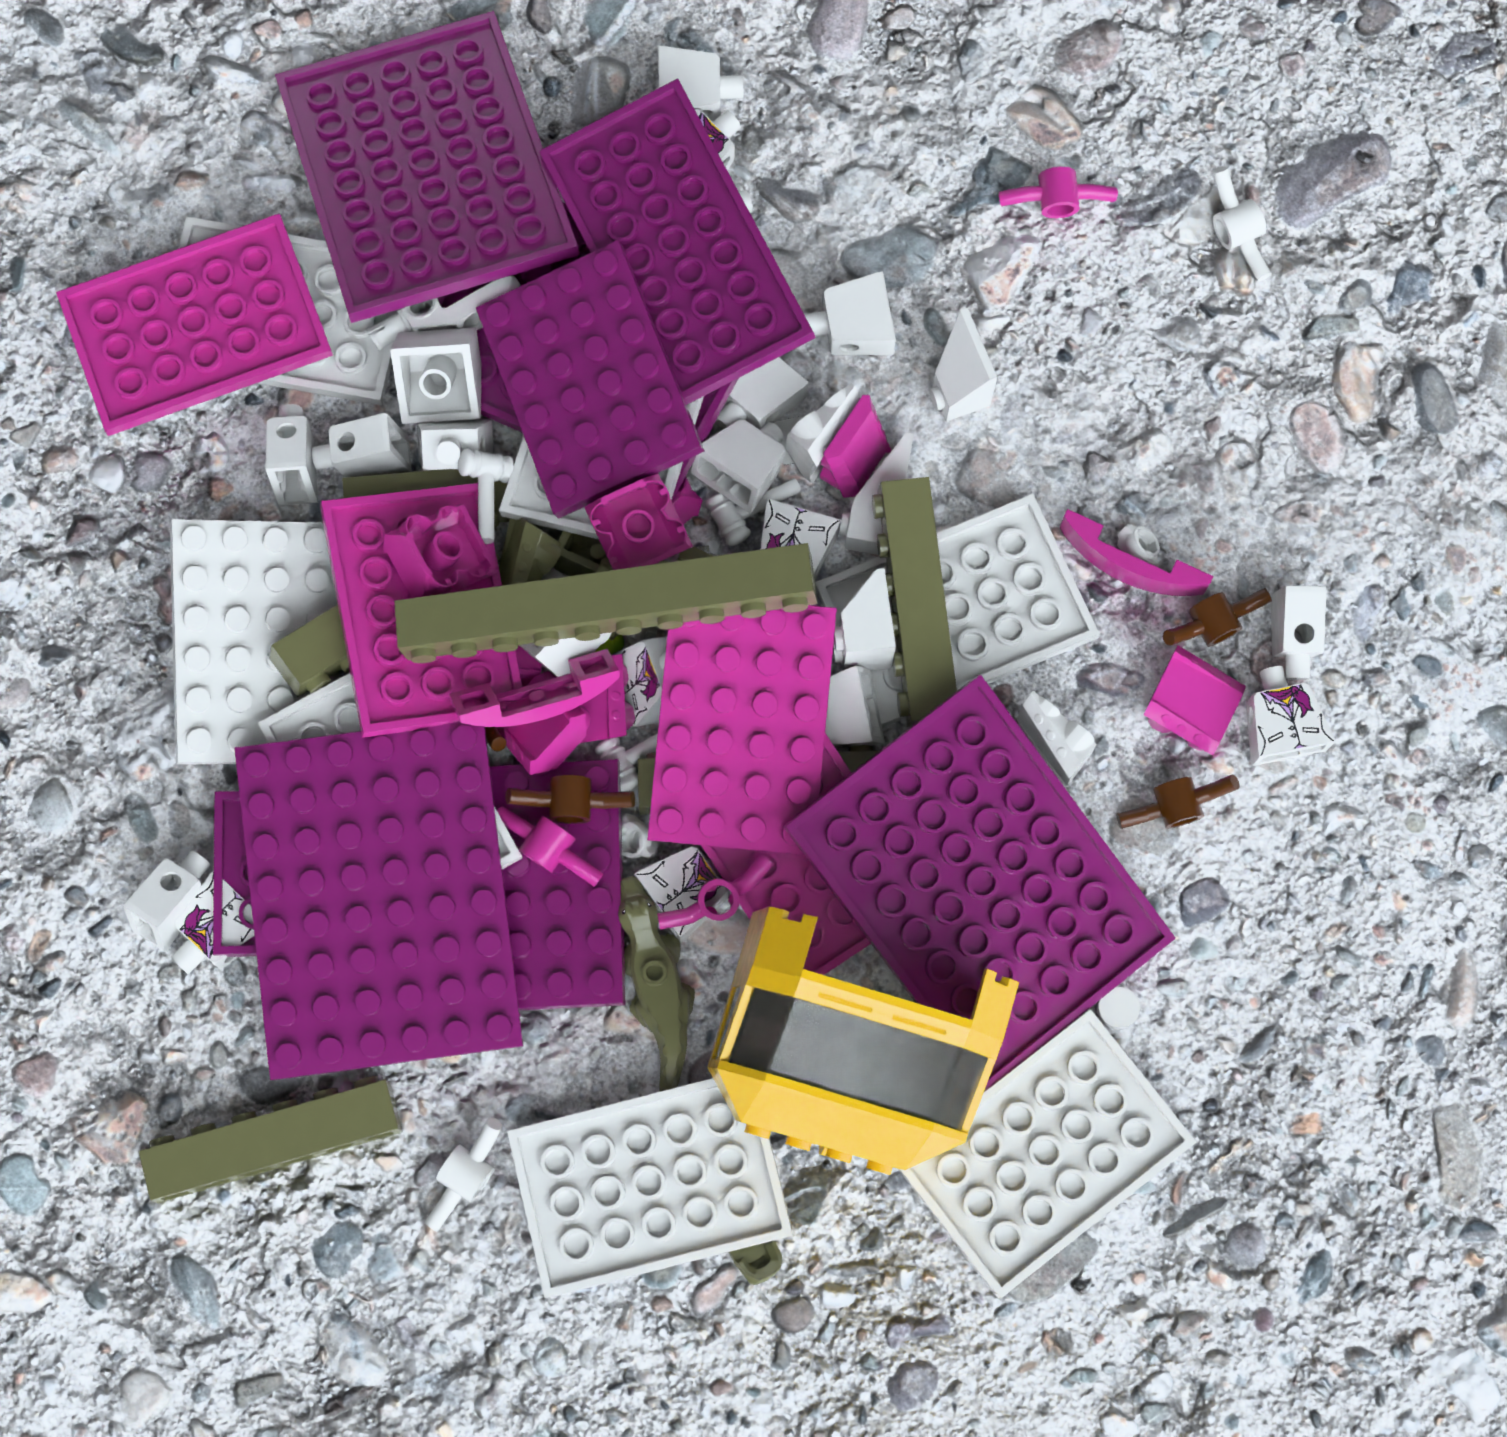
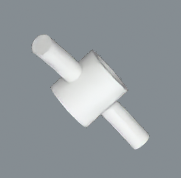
(1239, 224)
(464, 1174)

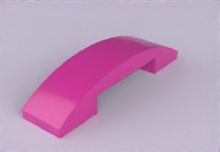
(1084, 536)
(538, 701)

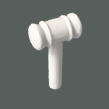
(488, 469)
(731, 517)
(612, 749)

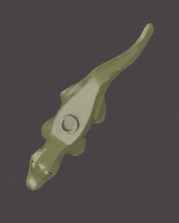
(661, 997)

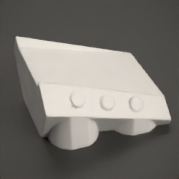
(816, 431)
(1058, 740)

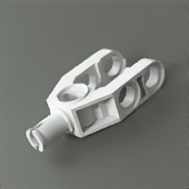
(456, 316)

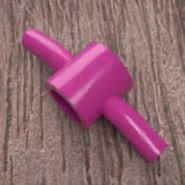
(1058, 193)
(549, 845)
(699, 910)

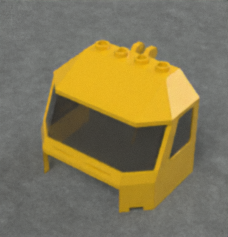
(846, 1060)

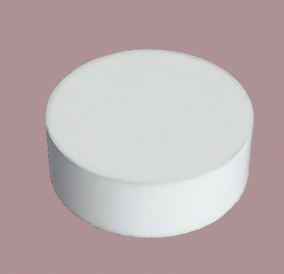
(1118, 1008)

